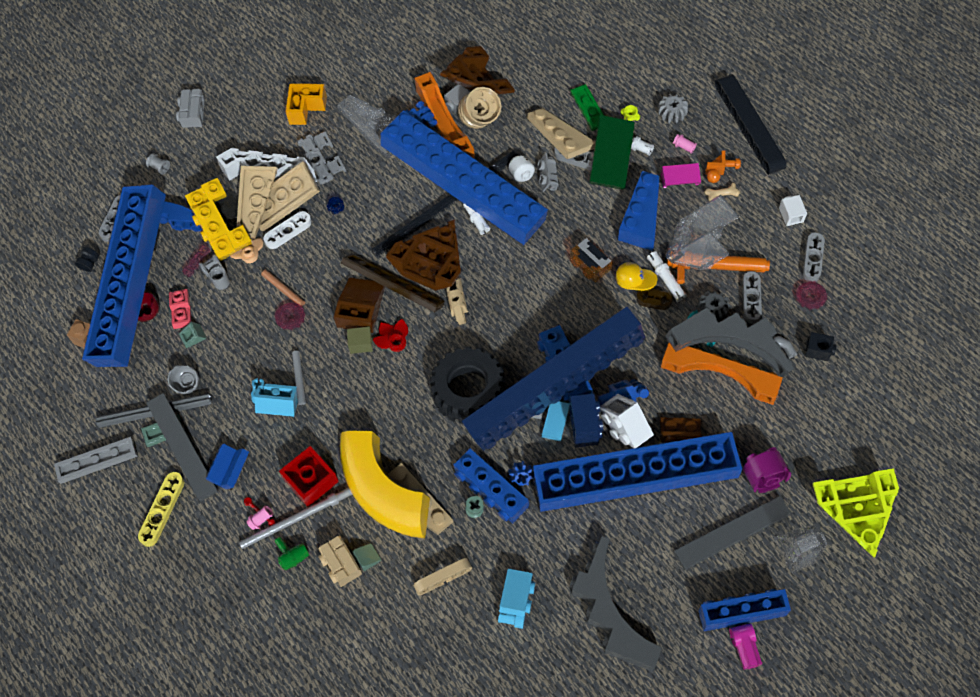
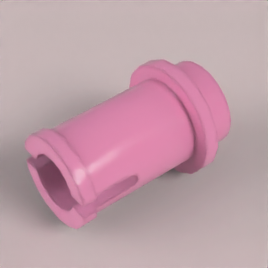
(684, 143)
(255, 521)

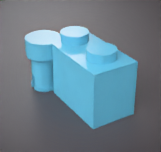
(274, 398)
(515, 598)

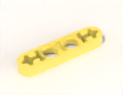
(158, 508)

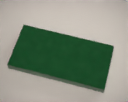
(611, 152)

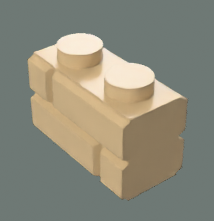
(340, 561)

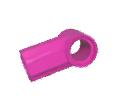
(744, 640)

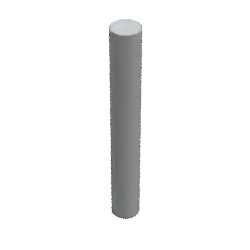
(298, 377)

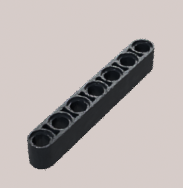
(750, 124)

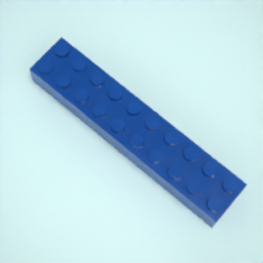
(463, 177)
(124, 277)
(636, 471)

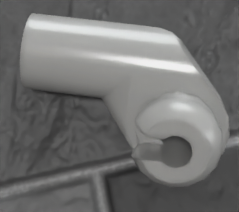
(786, 345)

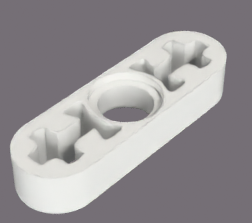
(288, 223)

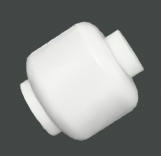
(521, 168)

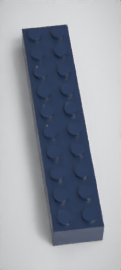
(555, 379)

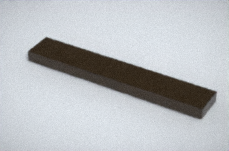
(393, 282)

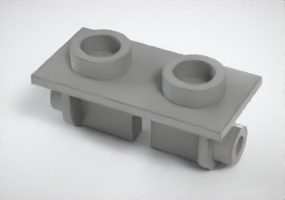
(546, 166)

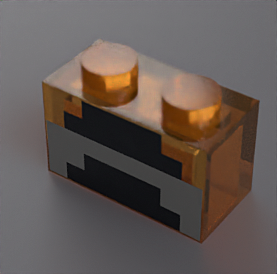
(590, 260)

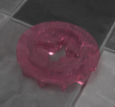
(814, 289)
(286, 310)

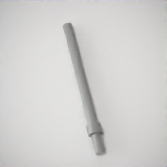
(332, 500)

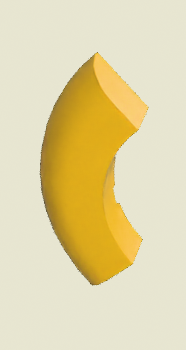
(375, 491)

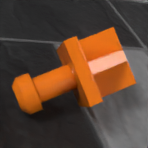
(717, 167)

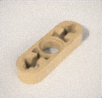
(445, 574)

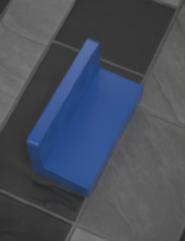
(227, 466)

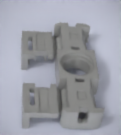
(312, 150)

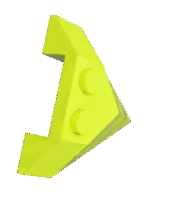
(860, 505)

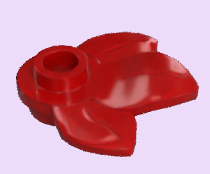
(390, 334)

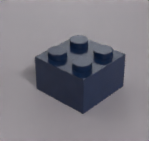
(585, 420)

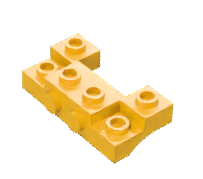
(214, 228)

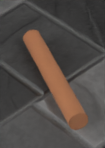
(283, 288)

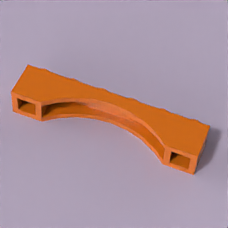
(431, 96)
(760, 384)

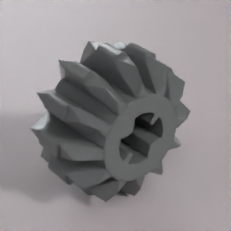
(717, 300)

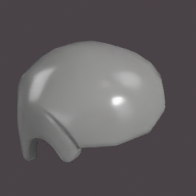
(183, 379)

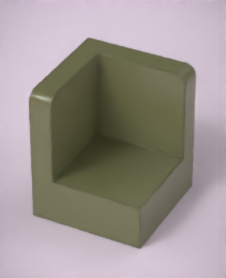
(360, 340)

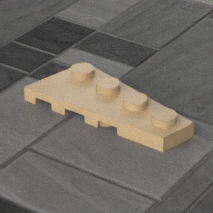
(560, 134)
(253, 196)
(437, 518)

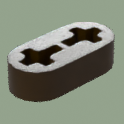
(654, 299)

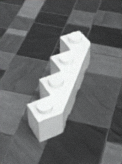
(233, 159)

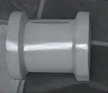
(157, 163)

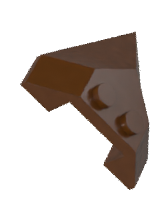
(470, 72)
(429, 257)

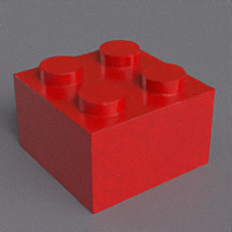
(308, 476)

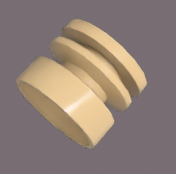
(485, 101)

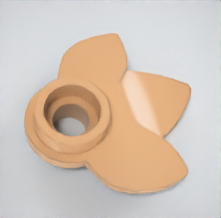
(250, 253)

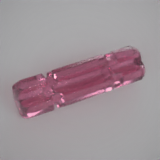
(197, 258)

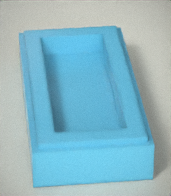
(555, 421)

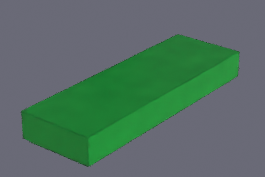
(587, 105)

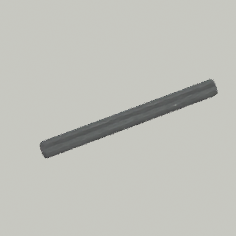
(144, 412)

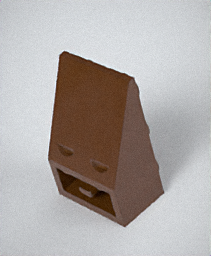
(359, 304)

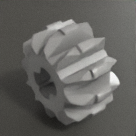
(673, 108)

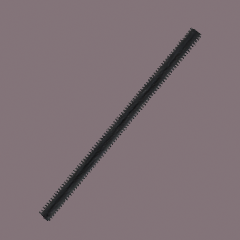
(431, 212)

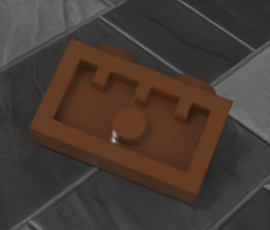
(679, 429)

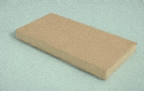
(288, 194)

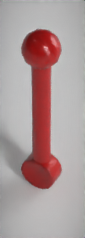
(248, 502)

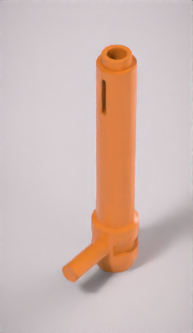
(731, 263)

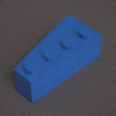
(640, 218)

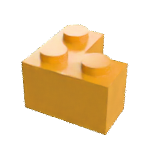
(304, 99)

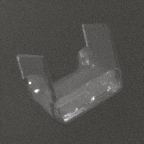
(696, 235)

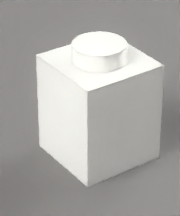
(792, 210)

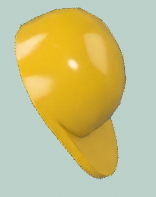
(632, 277)

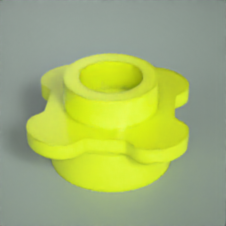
(630, 109)

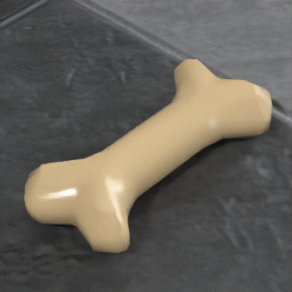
(726, 191)

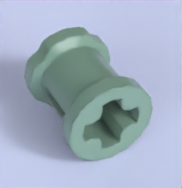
(473, 500)

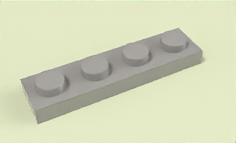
(95, 460)

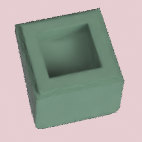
(192, 334)
(366, 556)

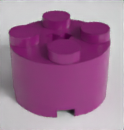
(766, 470)

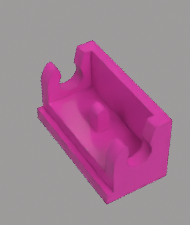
(680, 174)

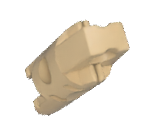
(457, 302)

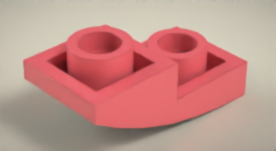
(180, 308)

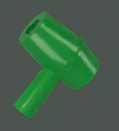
(292, 556)

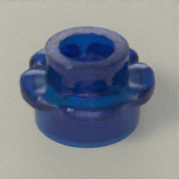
(335, 201)

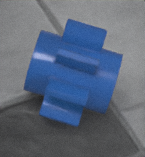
(521, 473)

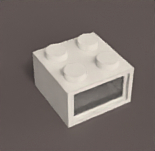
(626, 421)

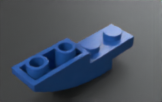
(178, 217)

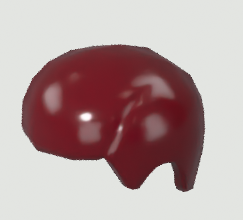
(150, 305)

